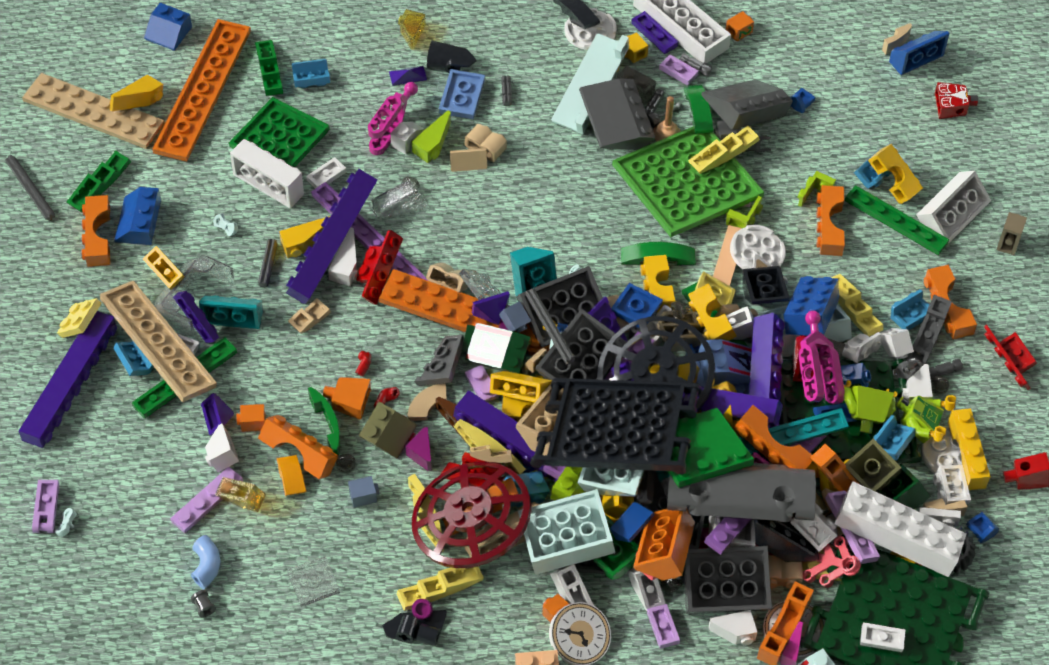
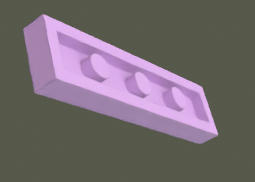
(202, 502)
(862, 548)

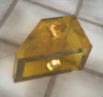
(411, 26)
(241, 494)

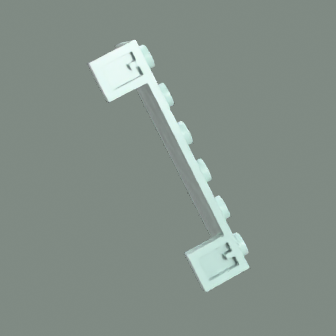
(597, 66)

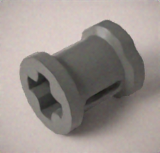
(203, 603)

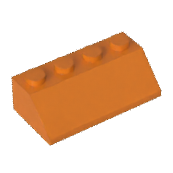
(665, 544)

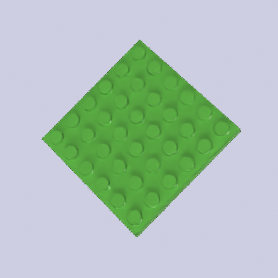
(674, 188)

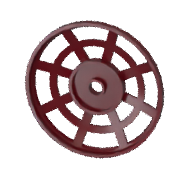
(474, 519)

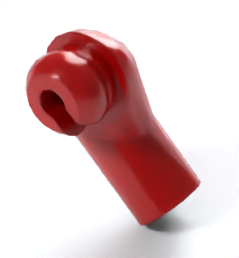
(387, 395)

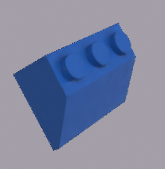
(919, 51)
(139, 216)

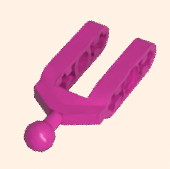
(397, 113)
(820, 364)

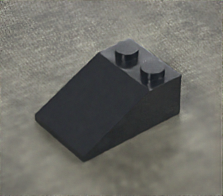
(764, 285)

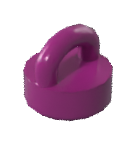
(422, 608)

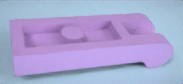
(45, 506)

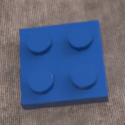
(636, 304)

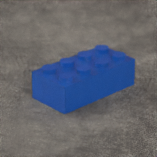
(811, 295)

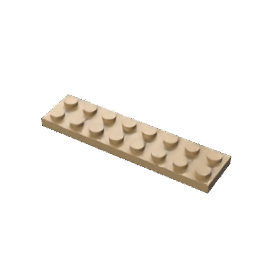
(92, 111)
(158, 341)

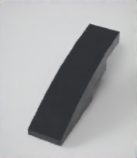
(578, 12)

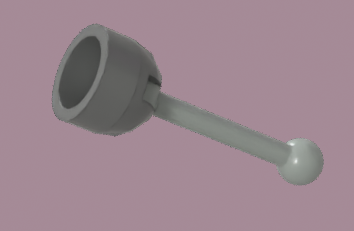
(654, 118)

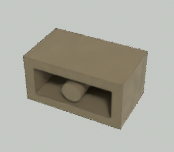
(1011, 233)

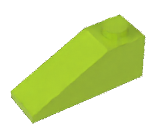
(430, 141)

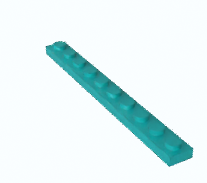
(797, 431)

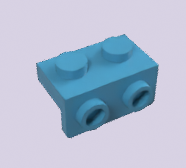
(310, 73)
(868, 175)
(910, 310)
(133, 358)
(894, 437)
(536, 486)

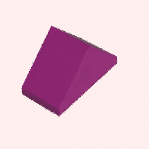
(419, 449)

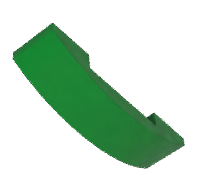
(700, 109)
(675, 252)
(320, 404)

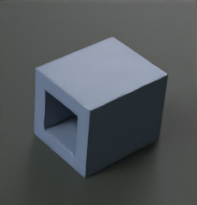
(515, 318)
(363, 491)

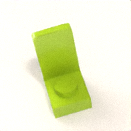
(814, 182)
(739, 220)

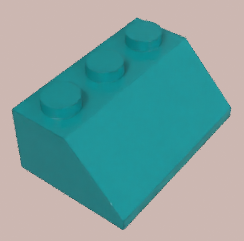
(532, 268)
(232, 311)

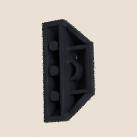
(784, 541)

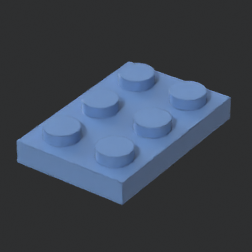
(462, 93)

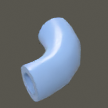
(209, 561)

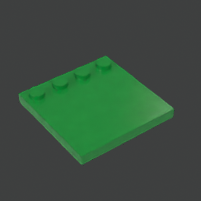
(282, 131)
(713, 448)

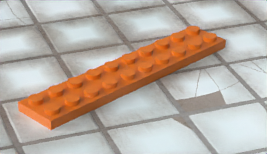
(201, 90)
(438, 304)

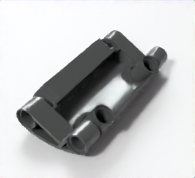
(750, 493)

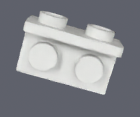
(861, 346)
(951, 484)
(817, 532)

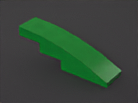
(269, 68)
(100, 180)

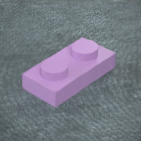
(678, 70)
(480, 383)
(663, 626)

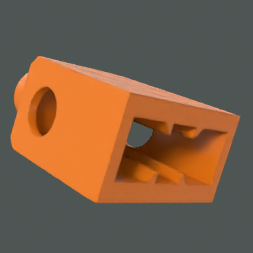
(349, 396)

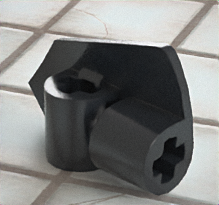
(448, 56)
(407, 627)

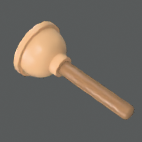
(667, 127)

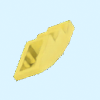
(725, 150)
(856, 308)
(476, 437)
(417, 488)
(439, 586)

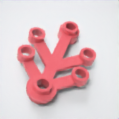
(829, 559)

